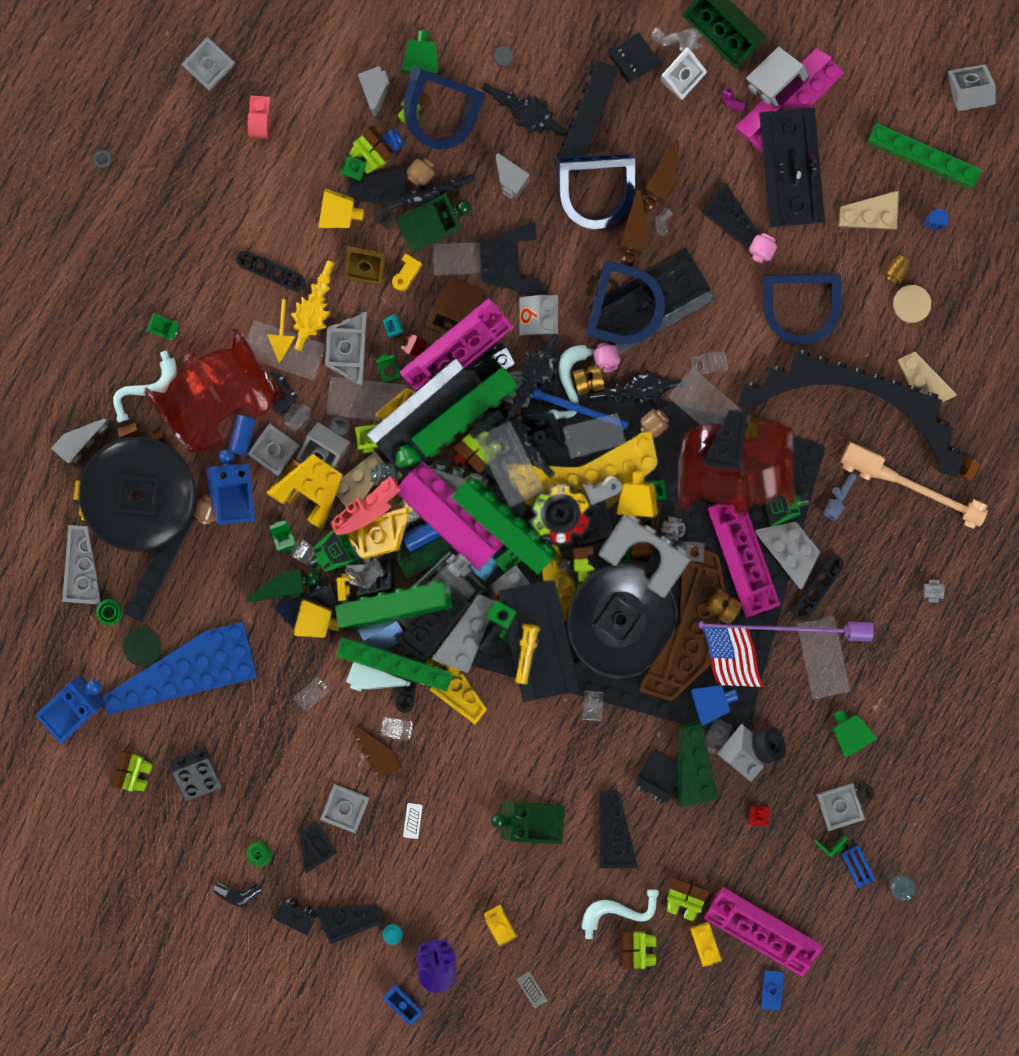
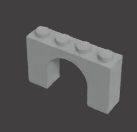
(629, 532)

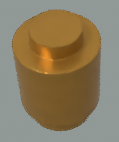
(897, 270)

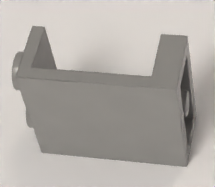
(774, 75)

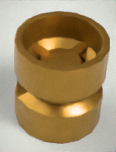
(581, 380)
(728, 611)

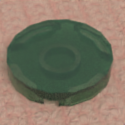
(142, 647)

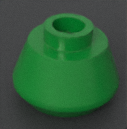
(407, 457)
(105, 612)
(265, 854)

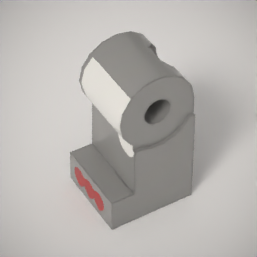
(603, 490)

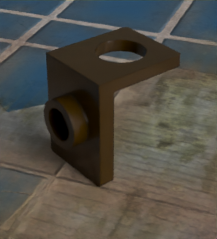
(593, 281)

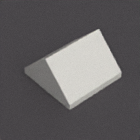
(683, 74)

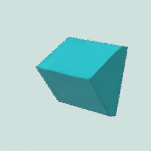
(393, 325)

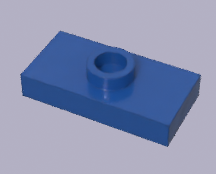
(772, 989)

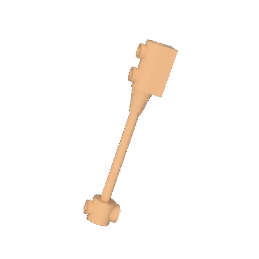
(871, 465)

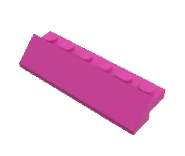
(794, 95)
(462, 342)
(433, 502)
(744, 559)
(762, 931)

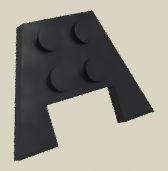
(501, 261)

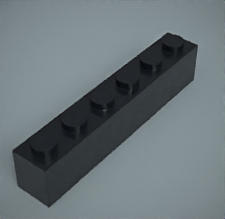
(589, 112)
(156, 575)

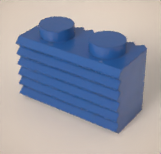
(403, 1004)

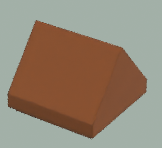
(129, 430)
(969, 468)

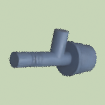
(834, 507)

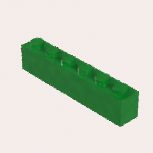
(923, 156)
(465, 411)
(504, 524)
(393, 606)
(394, 664)

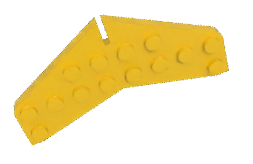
(620, 462)

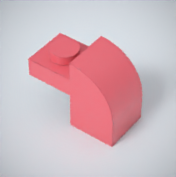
(259, 117)

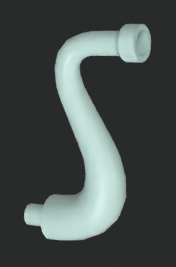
(565, 364)
(169, 371)
(602, 907)

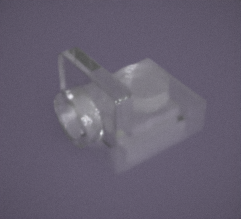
(593, 706)
(396, 728)

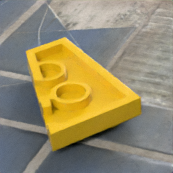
(461, 697)

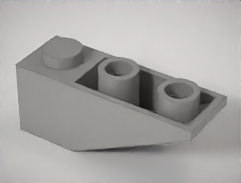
(75, 442)
(453, 475)

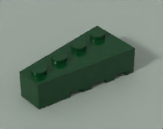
(694, 767)

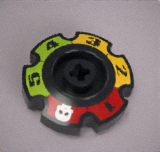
(548, 521)

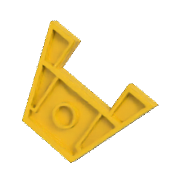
(315, 481)

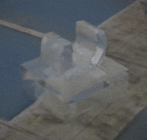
(689, 39)
(304, 552)

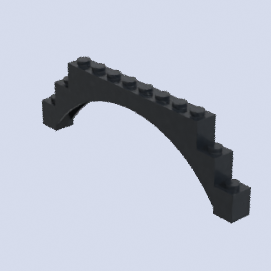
(918, 407)

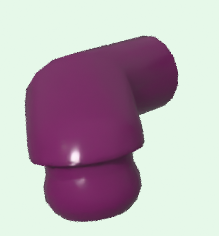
(729, 100)

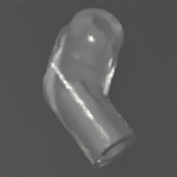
(663, 39)

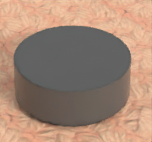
(503, 56)
(102, 159)
(339, 425)

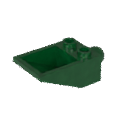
(430, 225)
(285, 584)
(530, 822)

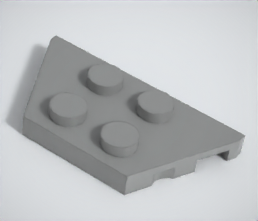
(347, 348)
(791, 549)

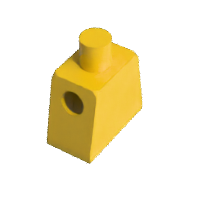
(338, 210)
(638, 497)
(314, 619)
(500, 925)

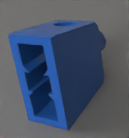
(712, 702)

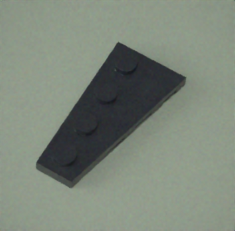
(614, 836)

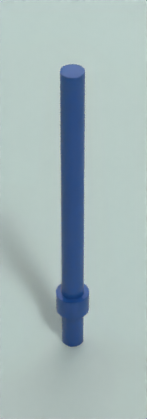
(538, 394)

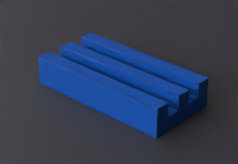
(850, 851)

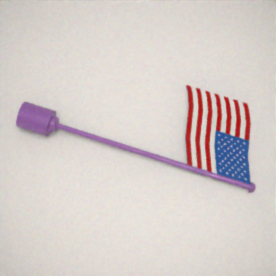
(734, 652)

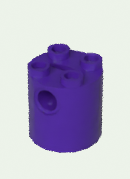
(436, 966)

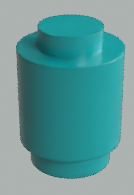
(392, 933)

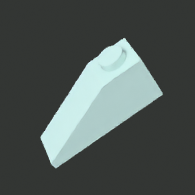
(369, 678)

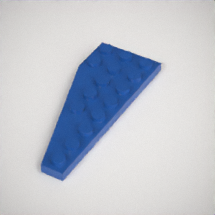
(204, 663)

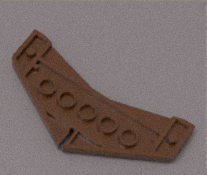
(687, 649)

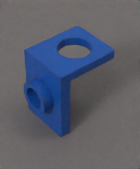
(394, 139)

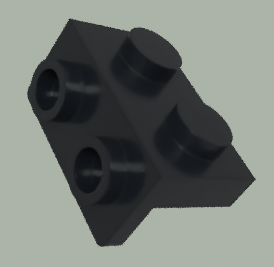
(492, 361)

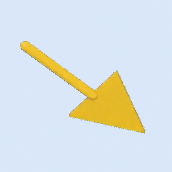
(280, 342)

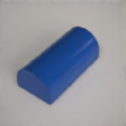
(936, 220)
(242, 435)
(419, 536)

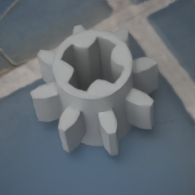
(673, 528)
(458, 565)
(934, 591)

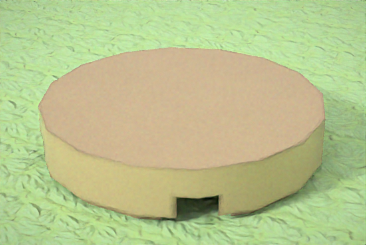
(911, 303)

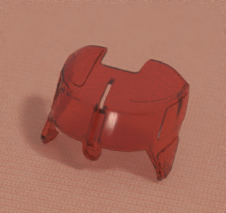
(193, 408)
(766, 467)

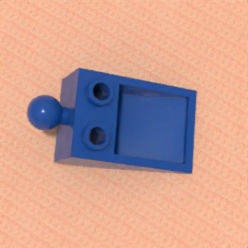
(232, 494)
(71, 708)

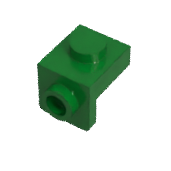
(163, 327)
(283, 536)

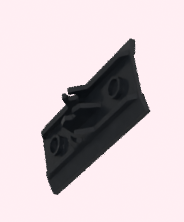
(792, 167)
(634, 304)
(421, 410)
(552, 662)

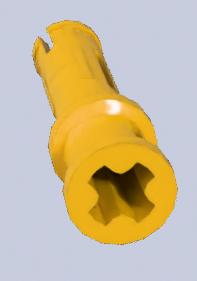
(527, 643)

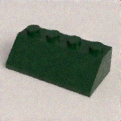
(725, 29)
(422, 557)

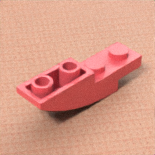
(364, 512)

